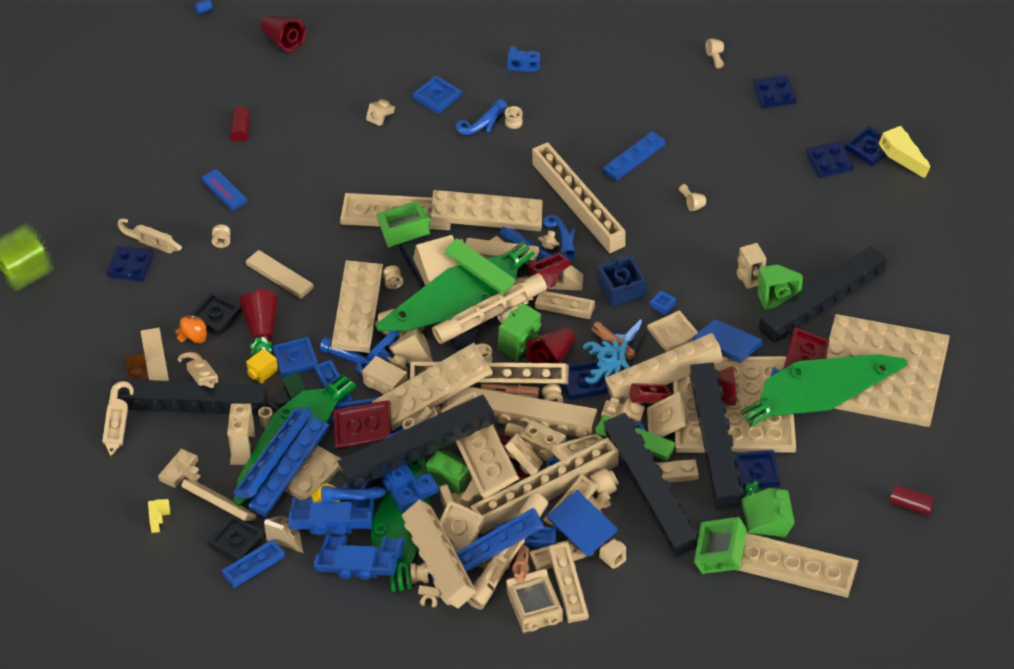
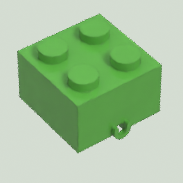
(518, 331)

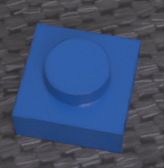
(663, 302)

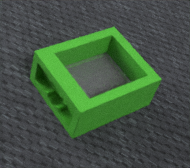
(404, 223)
(720, 545)

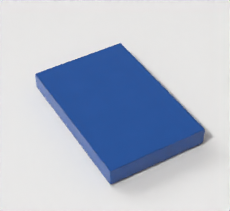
(733, 342)
(582, 523)

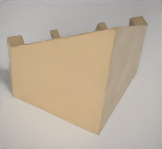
(412, 347)
(278, 530)

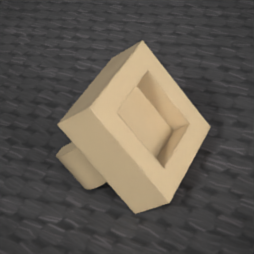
(612, 408)
(429, 592)

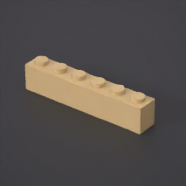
(665, 367)
(438, 554)

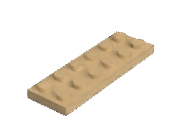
(362, 209)
(486, 210)
(357, 306)
(436, 384)
(485, 457)
(798, 565)

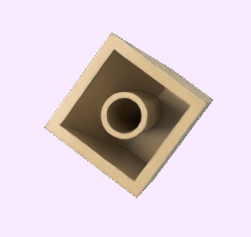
(431, 258)

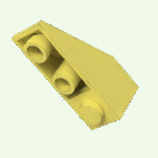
(902, 150)

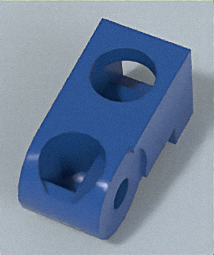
(523, 60)

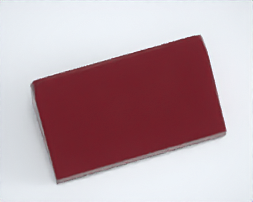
(727, 381)

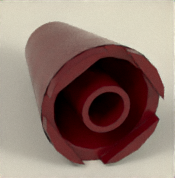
(284, 31)
(260, 312)
(550, 346)

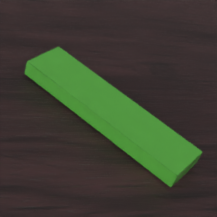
(479, 266)
(659, 446)

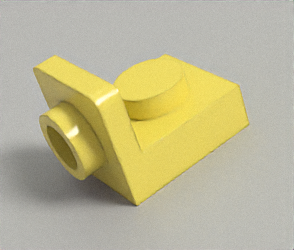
(156, 510)

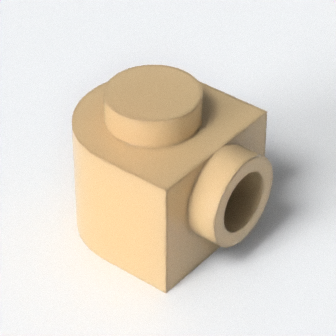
(613, 553)

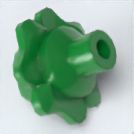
(259, 344)
(751, 488)

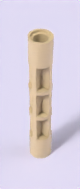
(489, 308)
(498, 564)

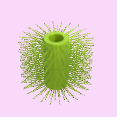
(22, 257)

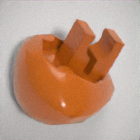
(192, 328)

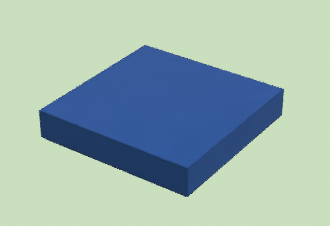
(437, 94)
(295, 356)

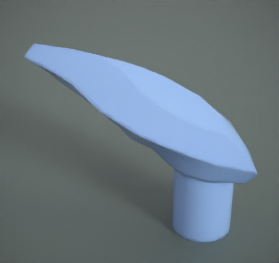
(629, 336)

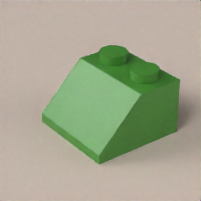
(777, 285)
(449, 470)
(768, 512)

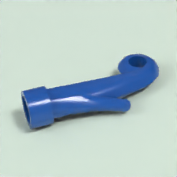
(488, 119)
(566, 238)
(353, 356)
(329, 493)

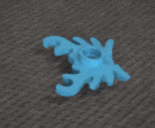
(610, 359)

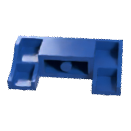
(406, 488)
(331, 516)
(358, 561)

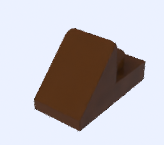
(136, 366)

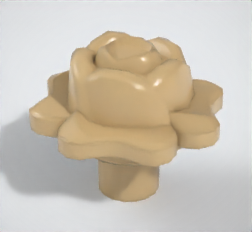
(548, 241)
(399, 362)

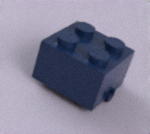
(621, 280)

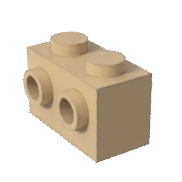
(749, 261)
(383, 375)
(542, 439)

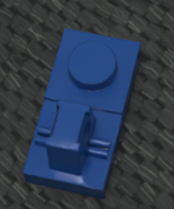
(379, 350)

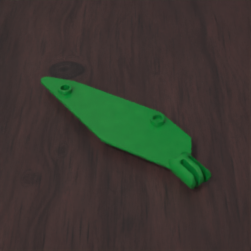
(451, 294)
(820, 384)
(321, 404)
(390, 524)

